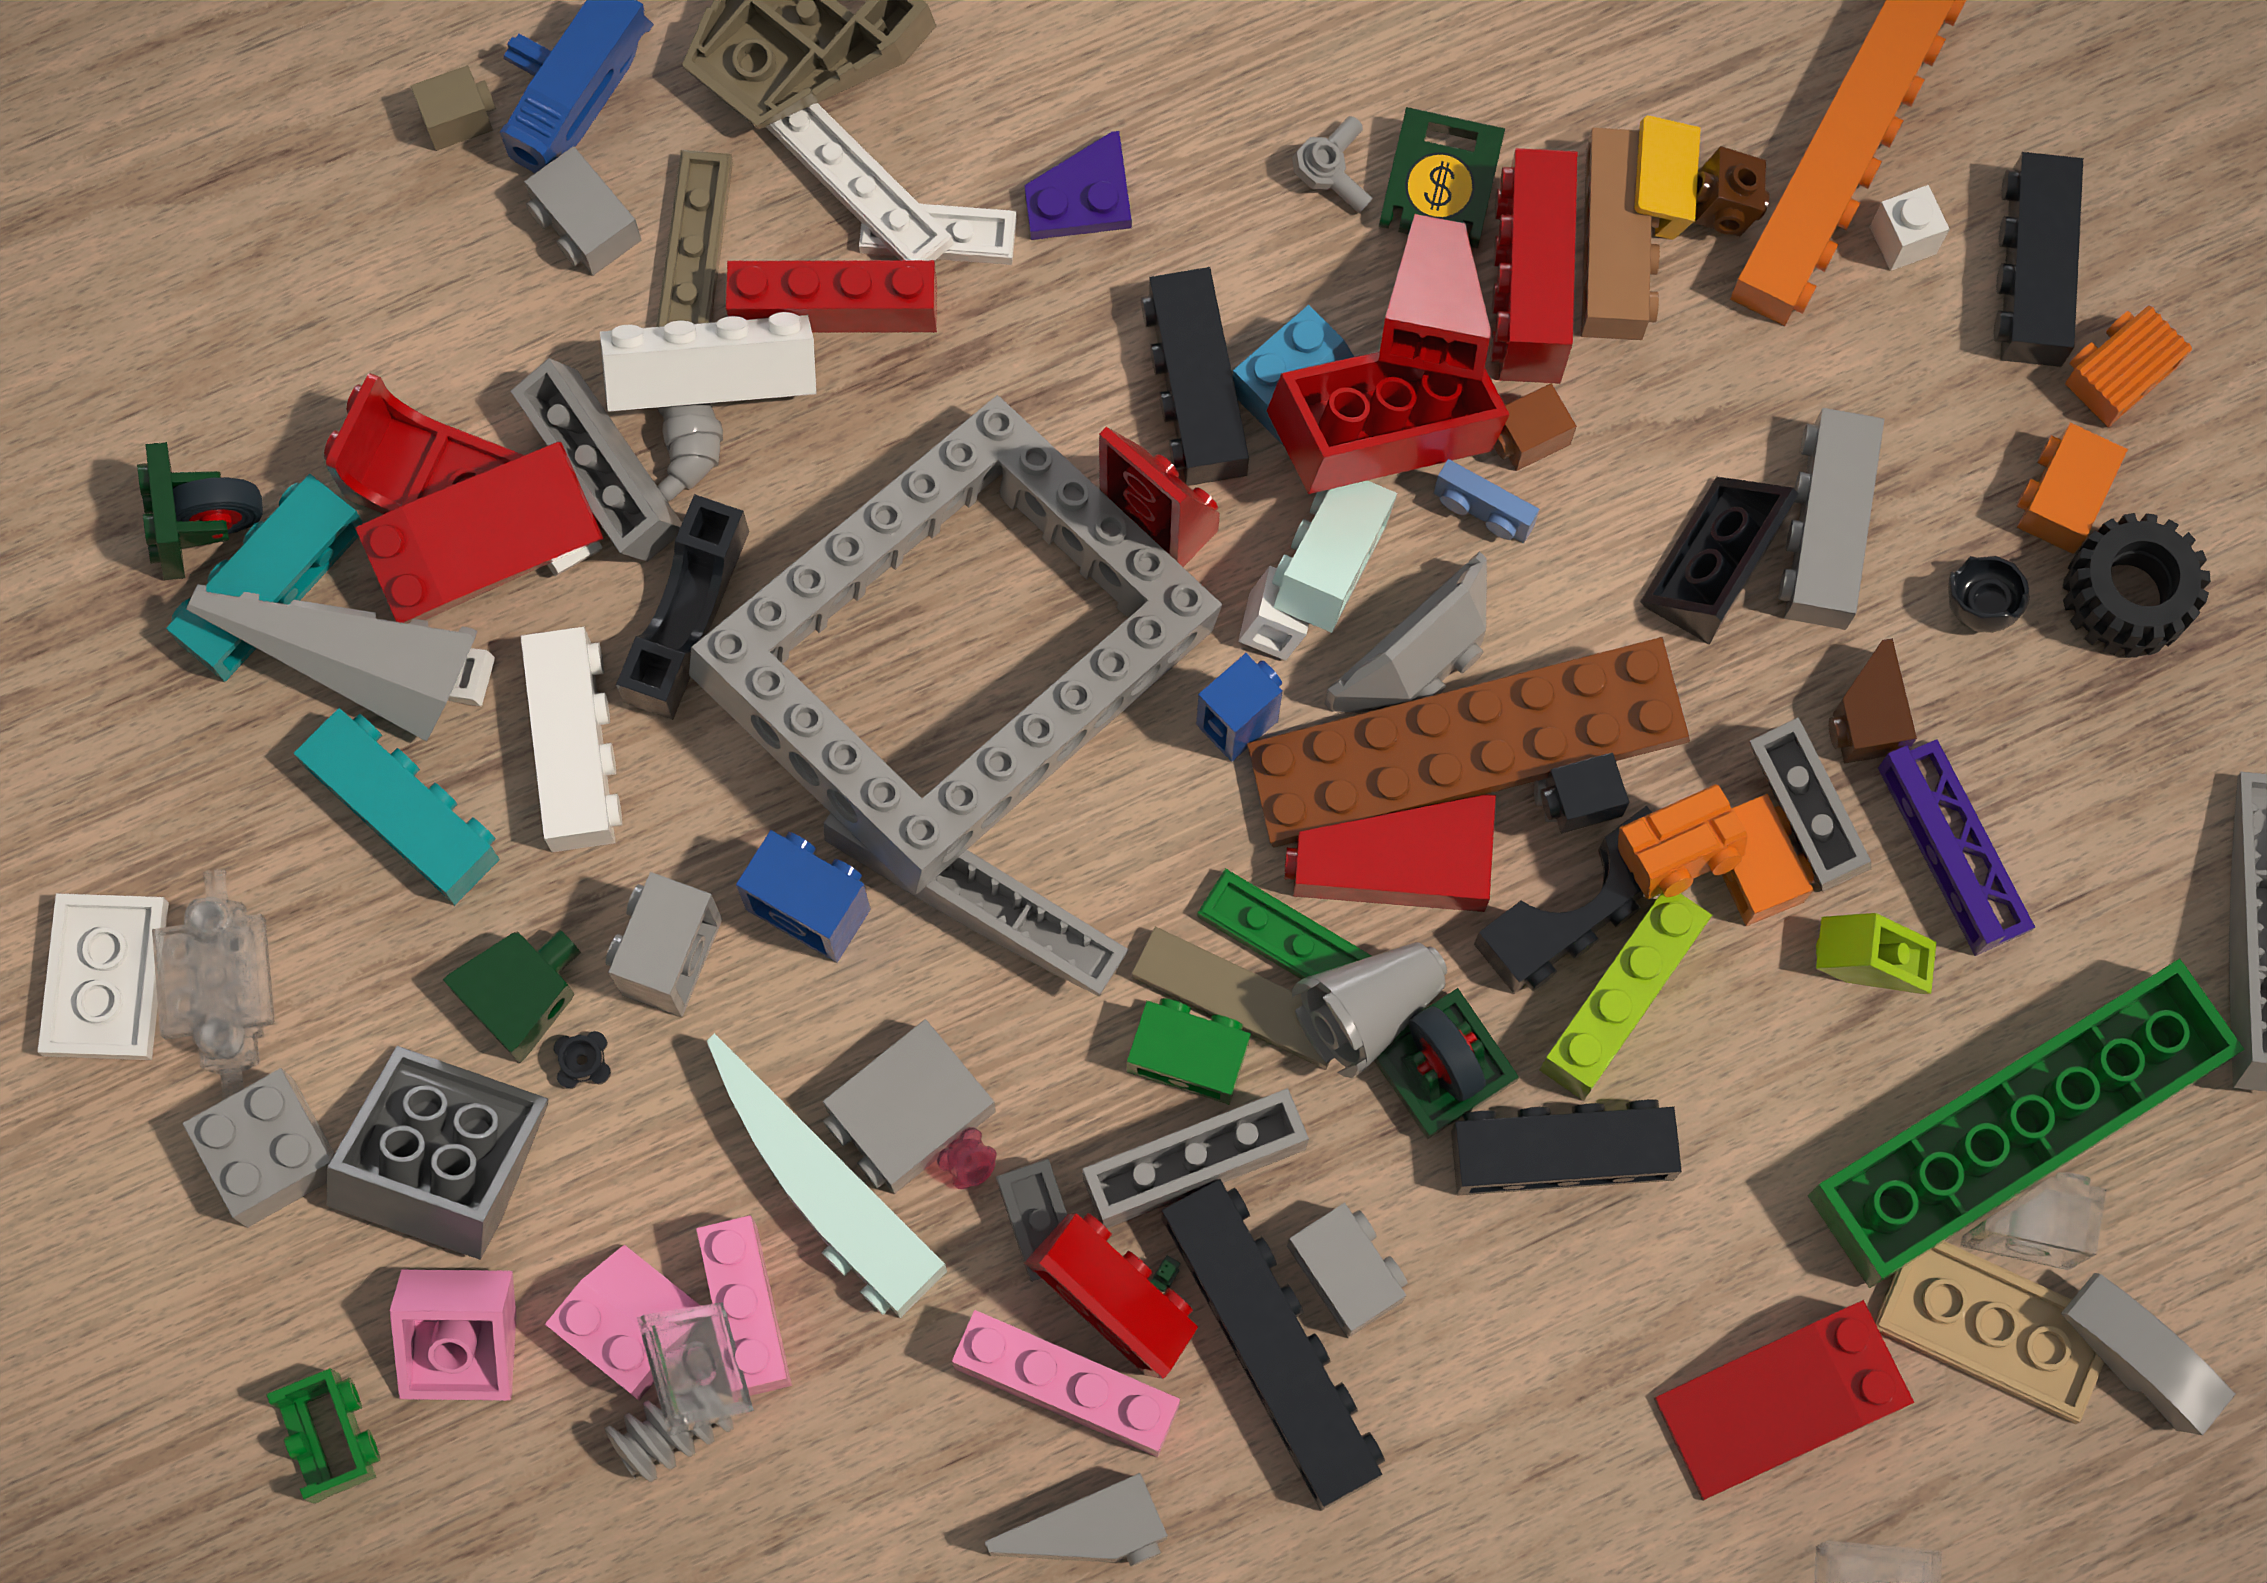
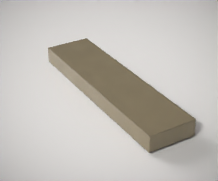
(695, 237)
(1225, 990)

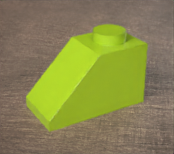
(1875, 953)

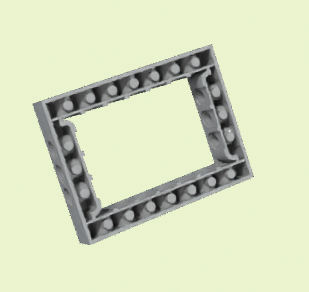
(922, 836)

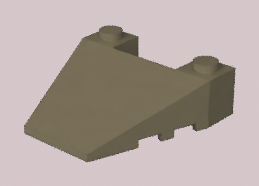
(795, 53)

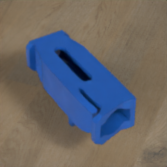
(571, 79)

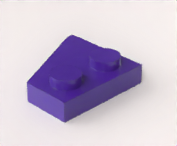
(1081, 193)

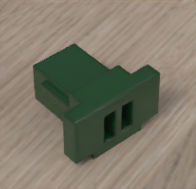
(1166, 1273)

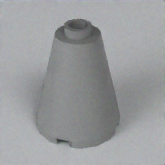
(1367, 1003)

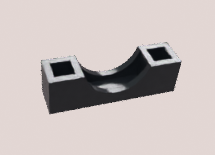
(699, 575)
(1529, 940)

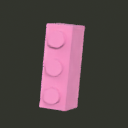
(741, 1281)

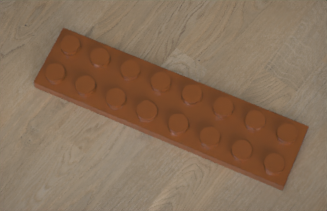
(1469, 740)

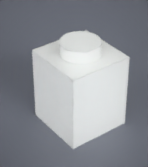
(1909, 227)

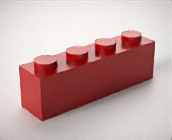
(838, 293)

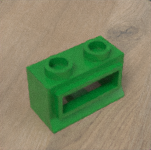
(303, 1439)

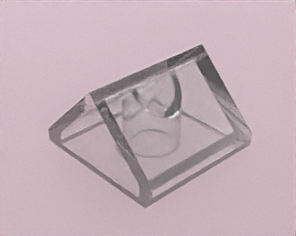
(694, 1366)

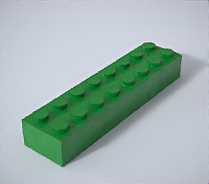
(2024, 1122)

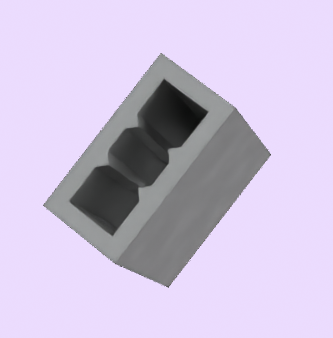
(907, 1107)

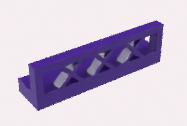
(1945, 852)

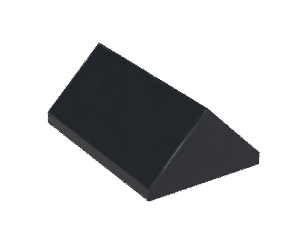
(1718, 554)

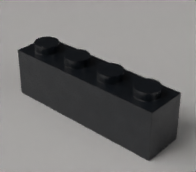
(2040, 259)
(1197, 377)
(1565, 1149)

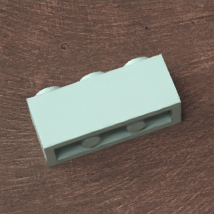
(1332, 552)

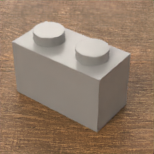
(582, 211)
(1348, 1269)

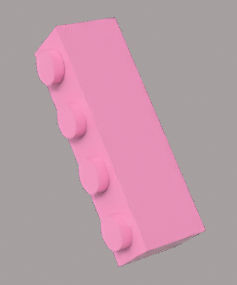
(1066, 1383)

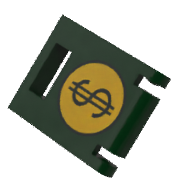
(1441, 178)

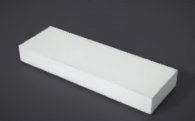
(976, 233)

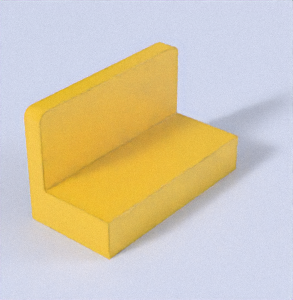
(1667, 174)

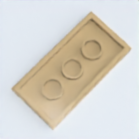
(1992, 1328)

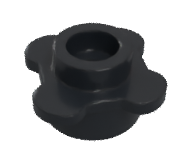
(568, 1051)

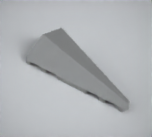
(378, 663)

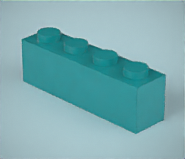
(277, 561)
(397, 805)

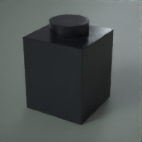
(1584, 793)

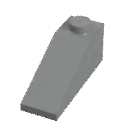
(1097, 1528)

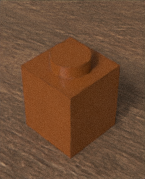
(1535, 428)

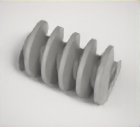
(650, 1442)

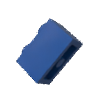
(1240, 705)

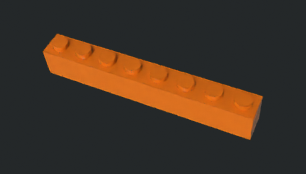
(1843, 156)

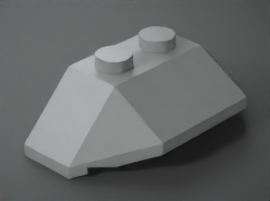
(1422, 649)

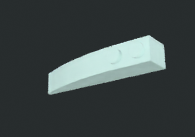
(830, 1196)

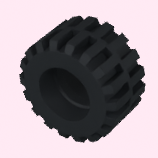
(2160, 554)

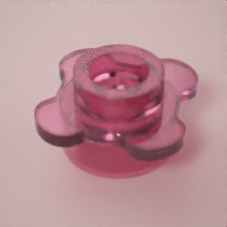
(968, 1159)

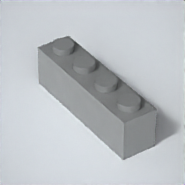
(605, 465)
(1832, 519)
(1195, 1158)

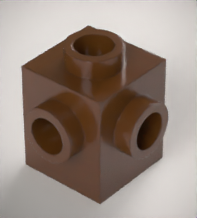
(1731, 191)

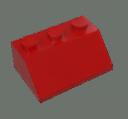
(1114, 1294)

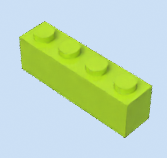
(1624, 993)

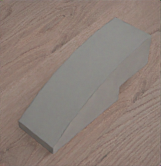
(2148, 1356)

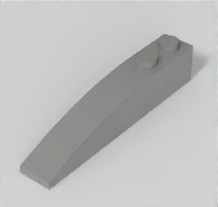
(1005, 914)
(2249, 932)

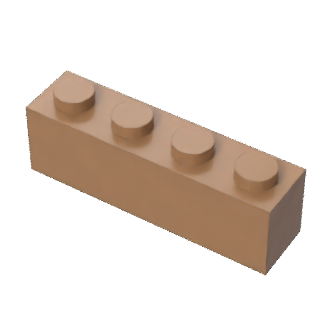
(1616, 242)

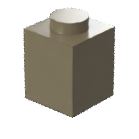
(454, 107)

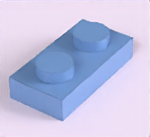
(1502, 511)

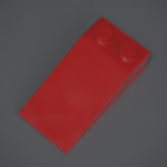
(1155, 497)
(479, 534)
(1783, 1400)

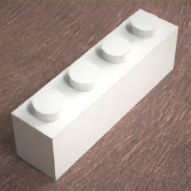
(708, 362)
(569, 739)

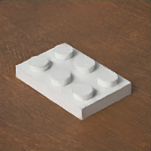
(101, 977)

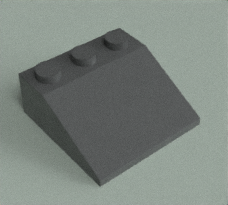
(435, 1152)

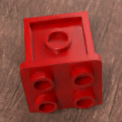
(399, 455)

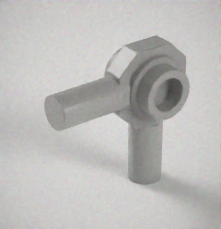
(1322, 164)

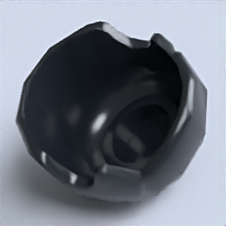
(1988, 593)

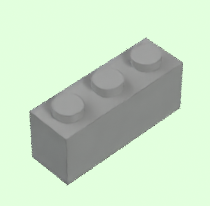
(1810, 804)

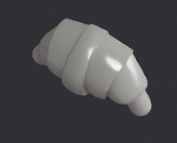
(693, 445)

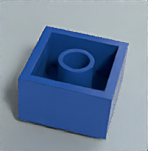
(804, 894)

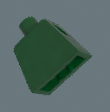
(516, 988)

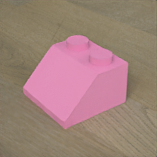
(603, 1316)
(454, 1334)

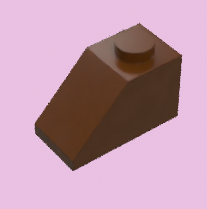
(1874, 711)

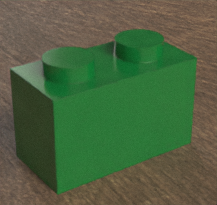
(1188, 1050)

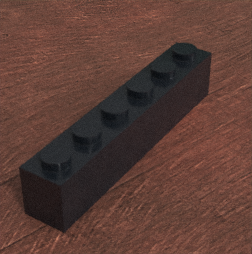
(1272, 1345)

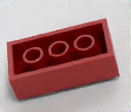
(1535, 266)
(1380, 419)

